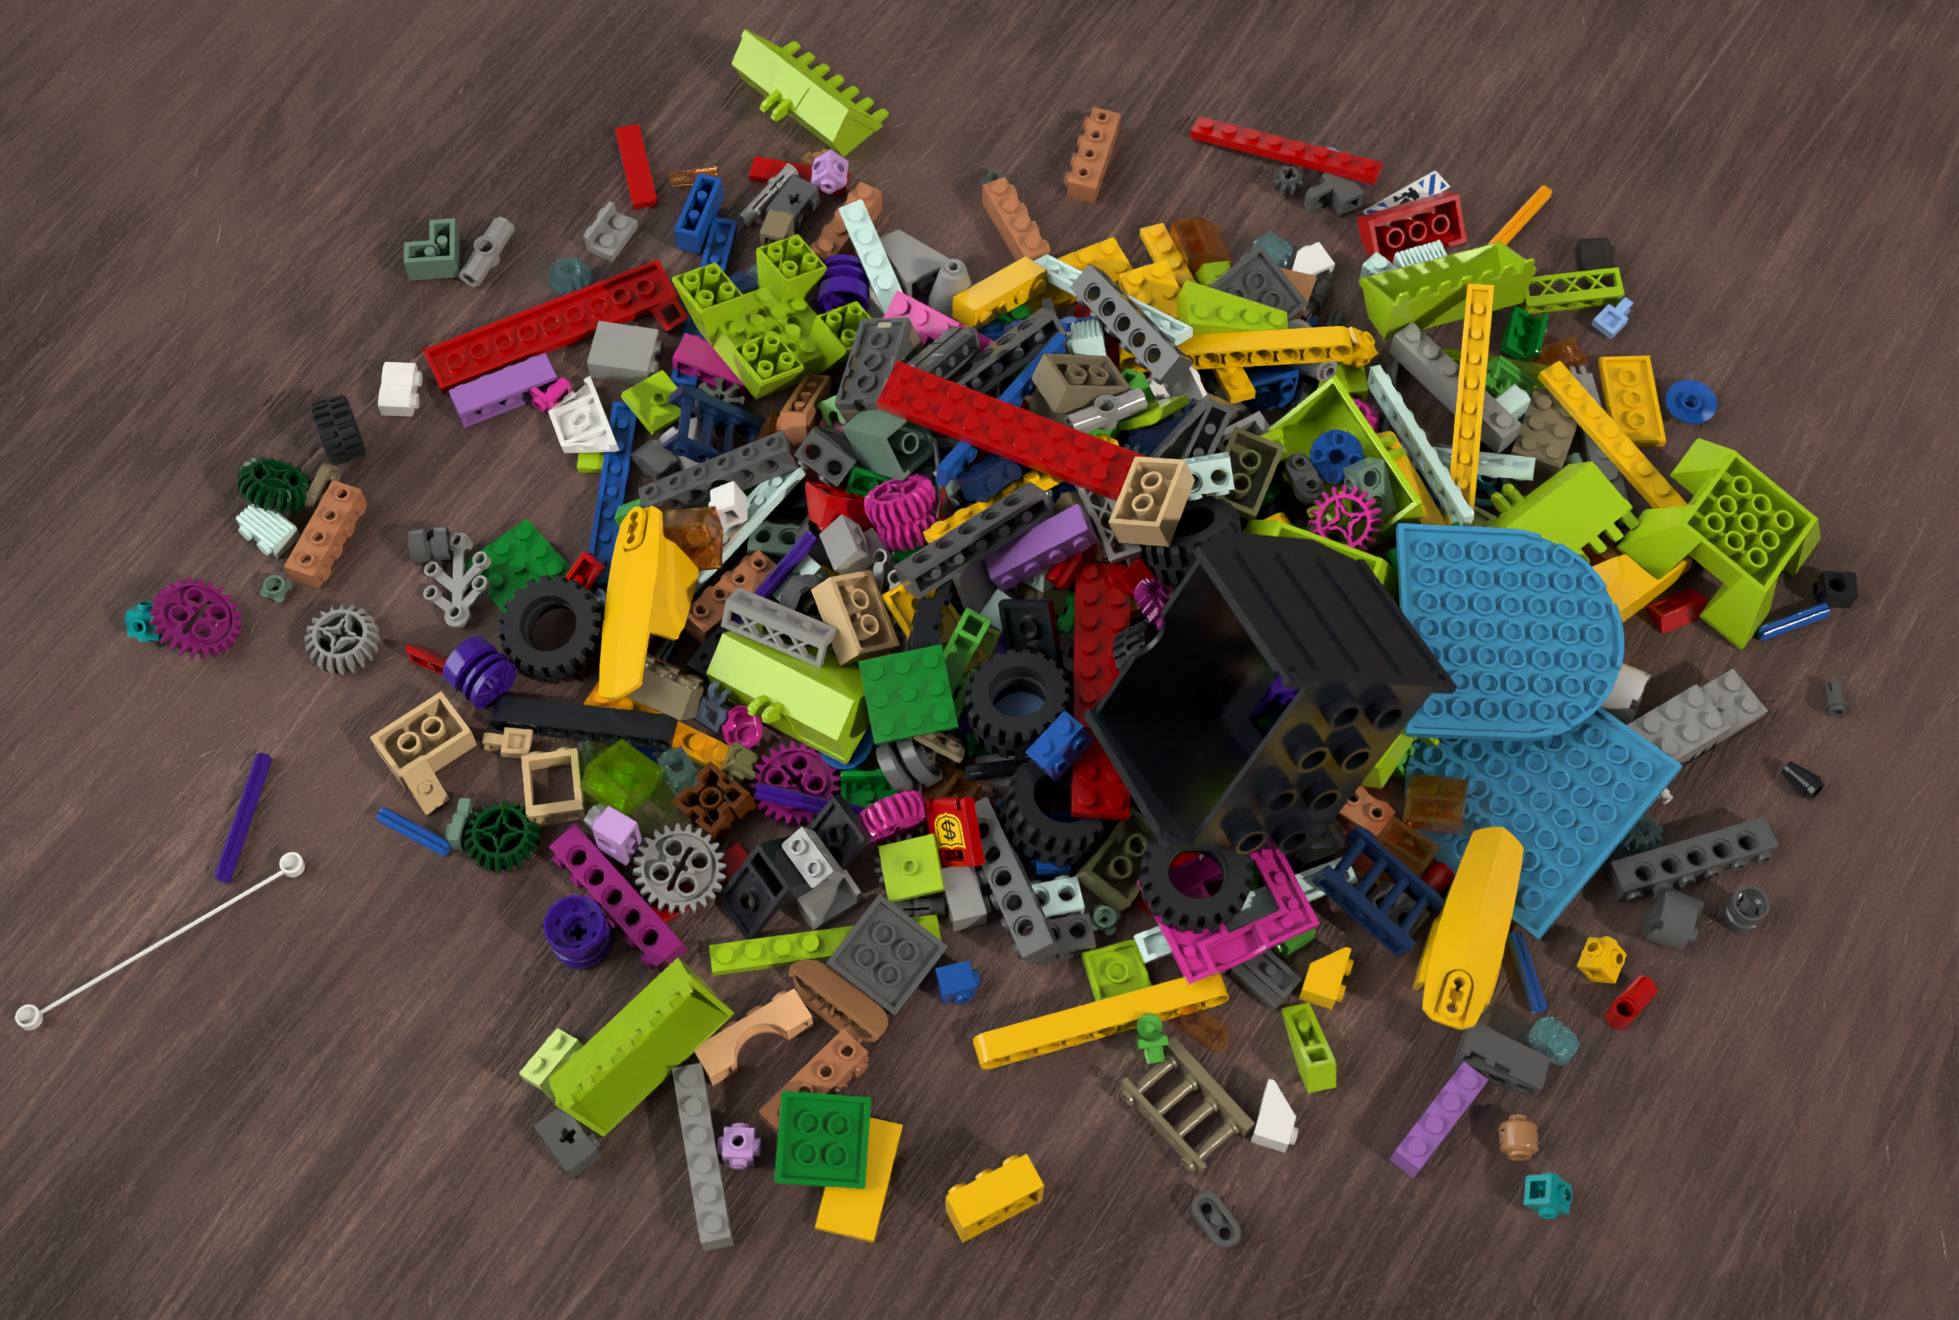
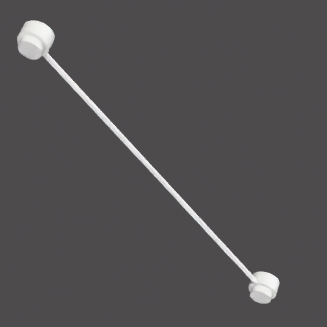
(30, 1017)

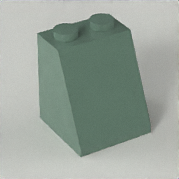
(888, 443)

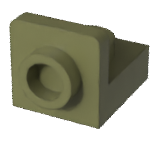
(739, 764)

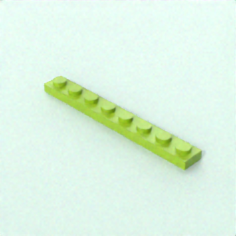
(788, 949)

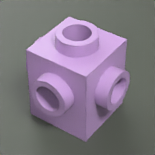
(829, 172)
(739, 1156)

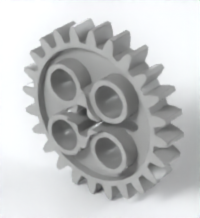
(656, 858)

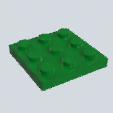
(516, 559)
(908, 694)
(822, 1140)

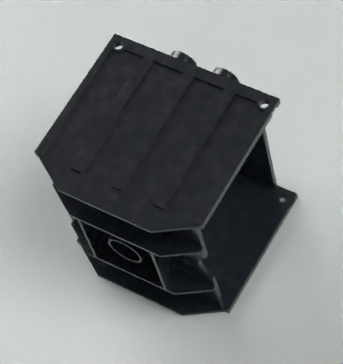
(1185, 701)

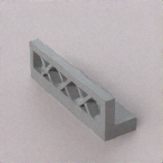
(1129, 551)
(778, 620)

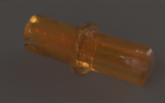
(688, 177)

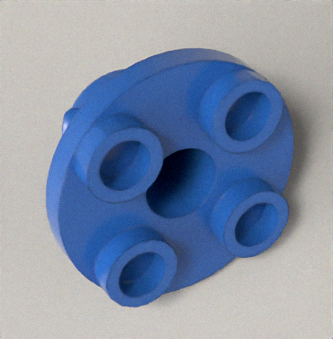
(1333, 452)

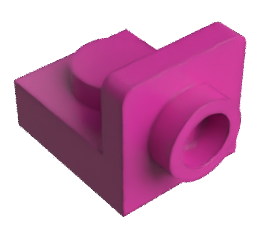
(553, 395)

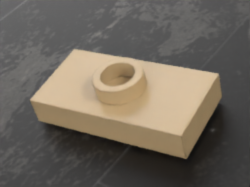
(424, 784)

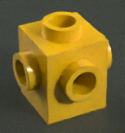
(1362, 348)
(1601, 959)

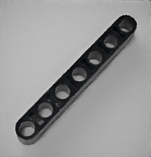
(584, 722)

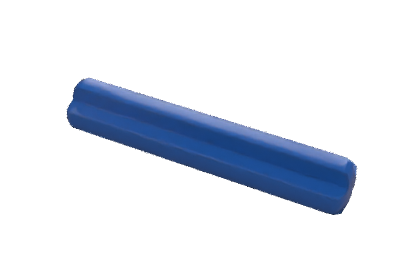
(1793, 621)
(413, 831)
(1526, 972)

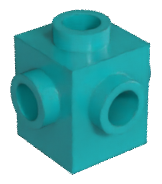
(138, 622)
(1548, 1195)

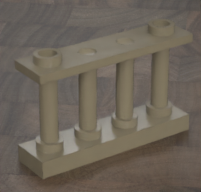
(1195, 1079)

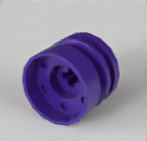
(843, 284)
(479, 672)
(569, 921)

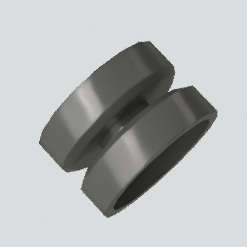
(909, 765)

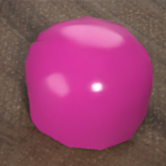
(742, 727)

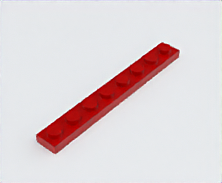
(1287, 150)

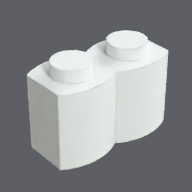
(399, 389)

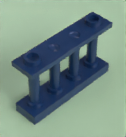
(712, 411)
(1356, 904)

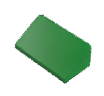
(863, 481)

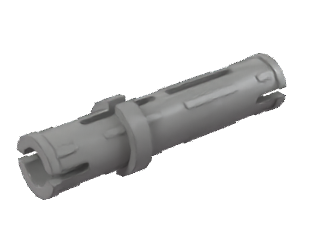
(767, 195)

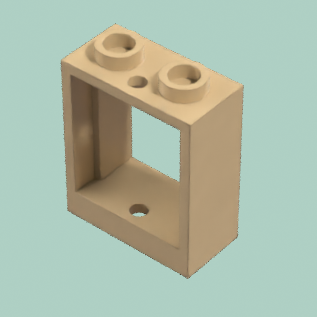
(559, 811)

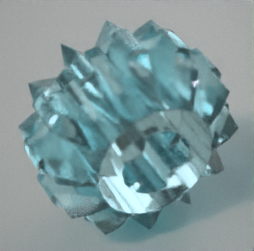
(569, 275)
(1649, 837)
(1553, 1040)

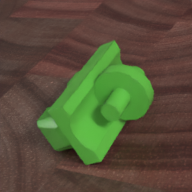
(1151, 1037)

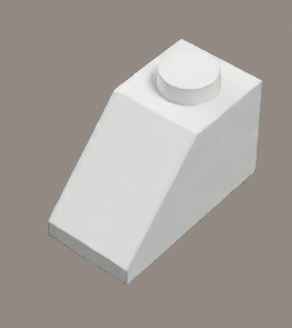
(1314, 261)
(1275, 1120)

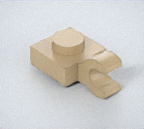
(512, 744)

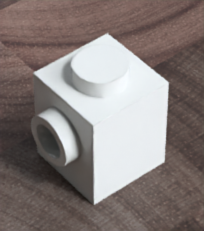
(730, 504)

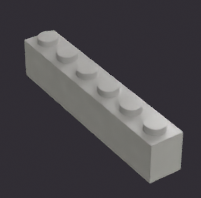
(1441, 377)
(702, 1157)

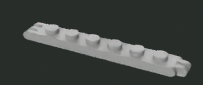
(1592, 451)

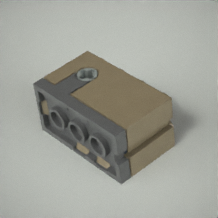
(871, 361)

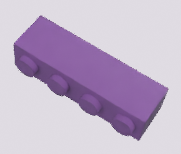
(502, 390)
(1041, 548)
(1438, 1120)

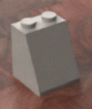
(913, 264)

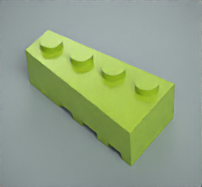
(1222, 312)

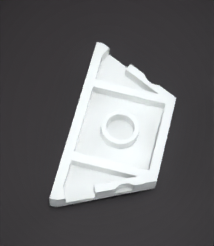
(582, 422)

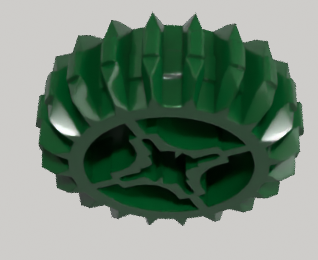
(273, 485)
(481, 831)

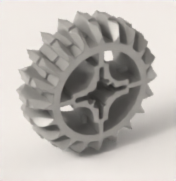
(346, 647)

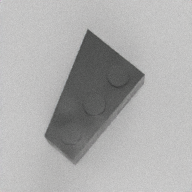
(1198, 432)
(1502, 1060)

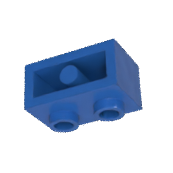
(1060, 746)

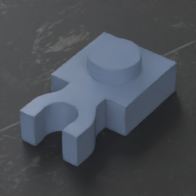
(713, 708)

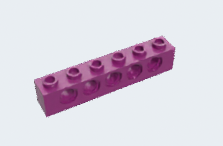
(575, 844)

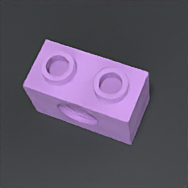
(616, 835)

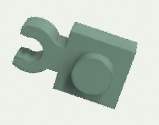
(455, 830)

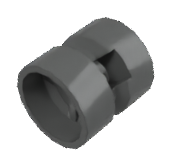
(429, 544)
(1745, 910)

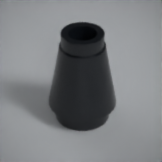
(1802, 780)

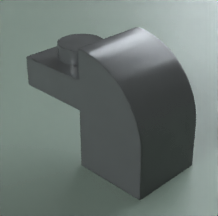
(1339, 192)
(655, 460)

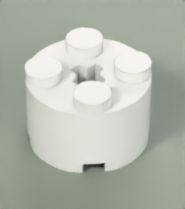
(1627, 693)

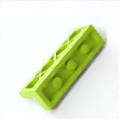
(1577, 298)

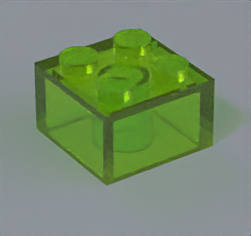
(622, 778)

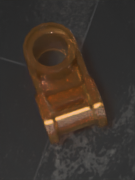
(1565, 351)

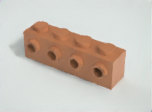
(1093, 155)
(1013, 220)
(834, 236)
(801, 411)
(325, 534)
(709, 608)
(1364, 811)
(822, 1074)

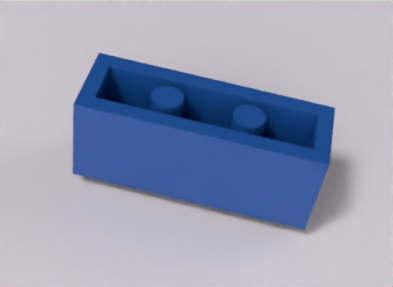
(698, 213)

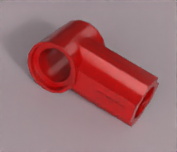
(1063, 573)
(1631, 1001)

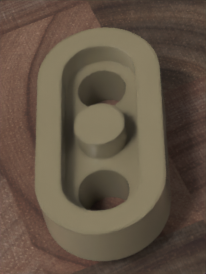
(320, 484)

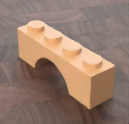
(782, 1016)

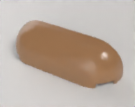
(838, 1000)

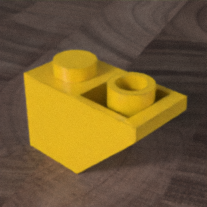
(1324, 978)

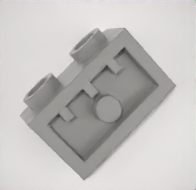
(609, 232)
(812, 858)

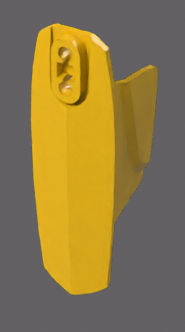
(1633, 586)
(646, 595)
(1471, 930)

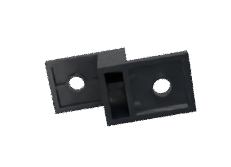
(774, 879)

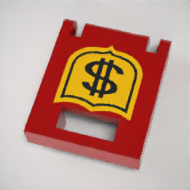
(955, 828)

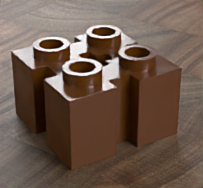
(714, 803)

